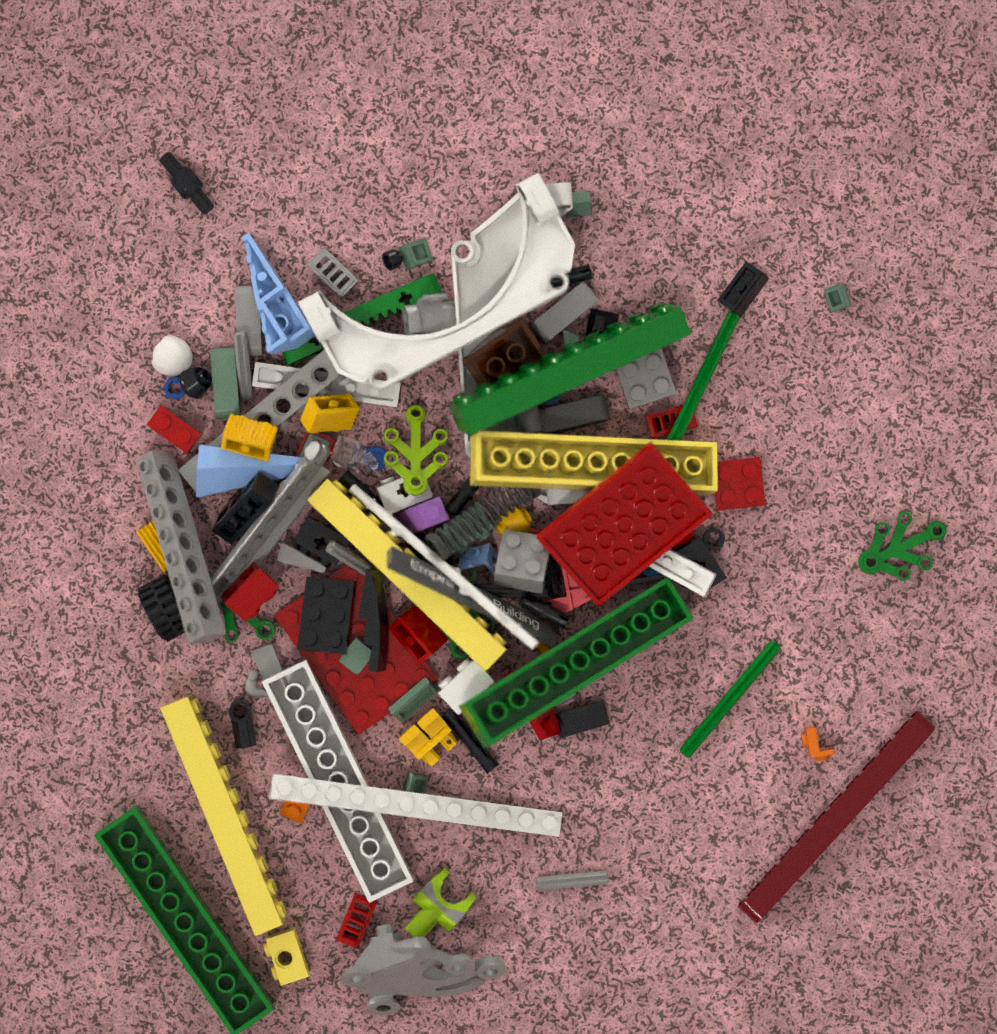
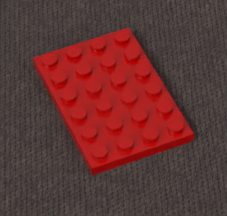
(624, 524)
(369, 694)

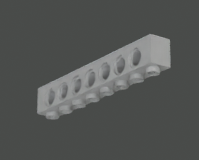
(270, 404)
(180, 547)

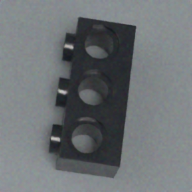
(245, 508)

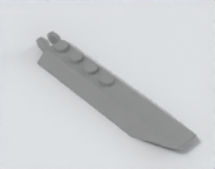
(275, 519)

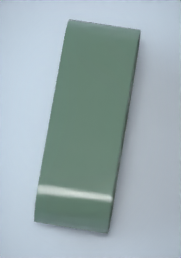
(225, 382)

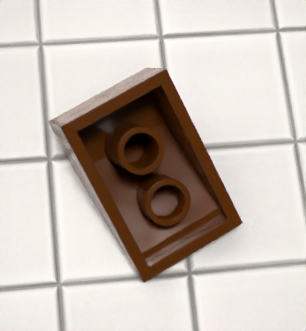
(503, 352)

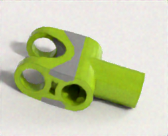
(435, 908)

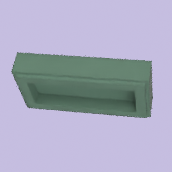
(413, 700)

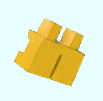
(421, 744)

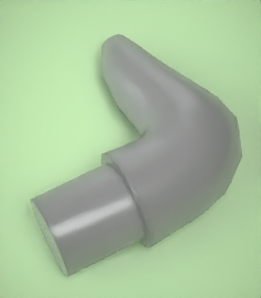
(251, 683)

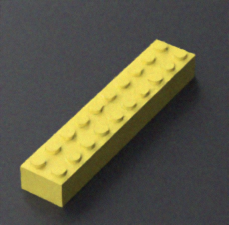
(579, 461)
(374, 542)
(224, 815)

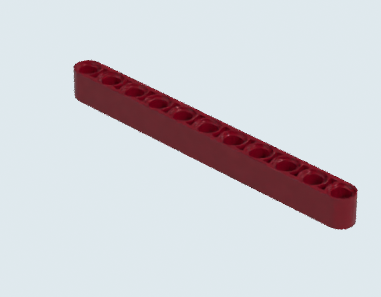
(837, 818)

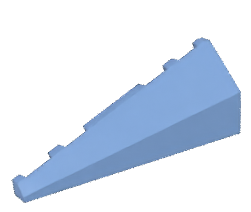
(281, 317)
(225, 470)

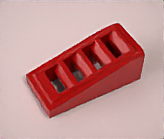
(652, 426)
(368, 914)

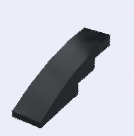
(374, 610)

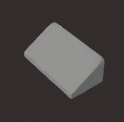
(268, 662)

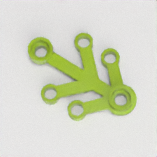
(416, 453)

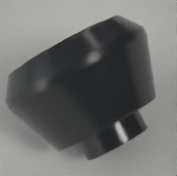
(195, 382)

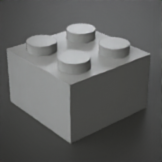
(646, 380)
(521, 562)

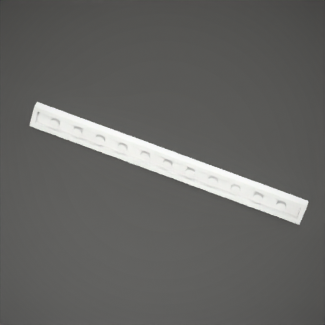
(415, 805)

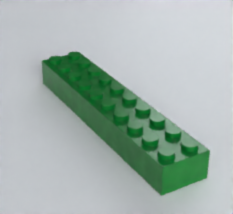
(568, 368)
(575, 662)
(185, 920)

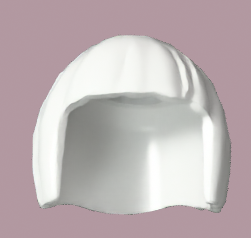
(172, 356)

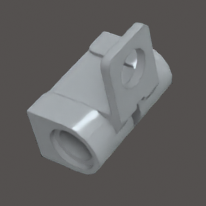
(428, 315)

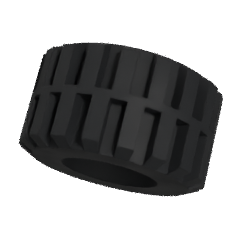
(161, 607)

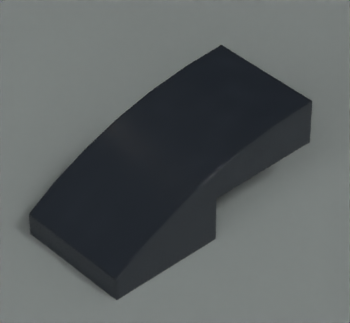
(582, 718)

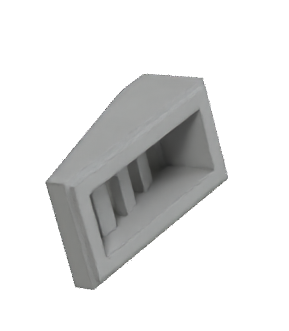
(347, 286)
(292, 556)

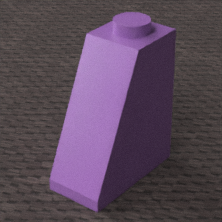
(423, 515)

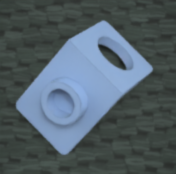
(478, 556)

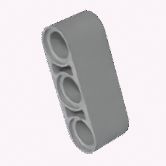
(564, 312)
(249, 318)

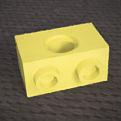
(289, 942)

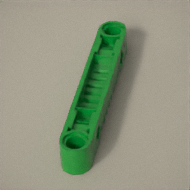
(372, 309)

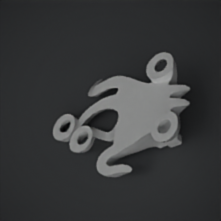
(406, 968)

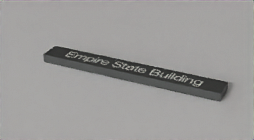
(436, 580)

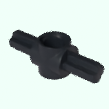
(186, 183)

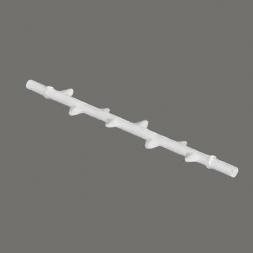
(453, 573)

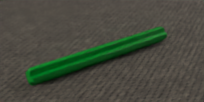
(704, 376)
(730, 699)

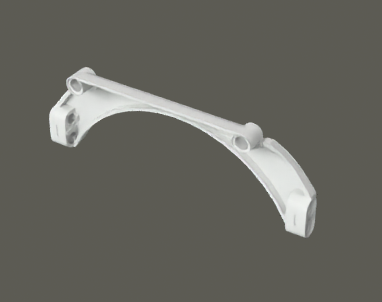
(480, 278)

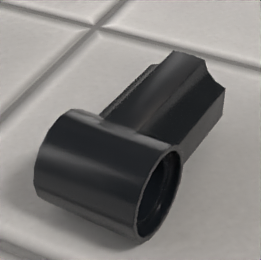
(242, 725)

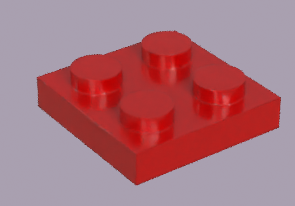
(739, 484)

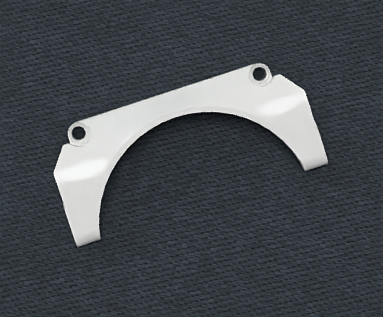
(543, 255)

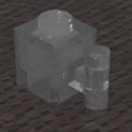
(351, 454)

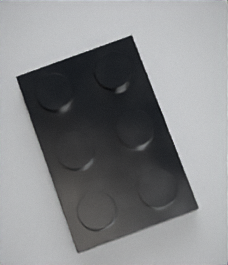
(326, 615)

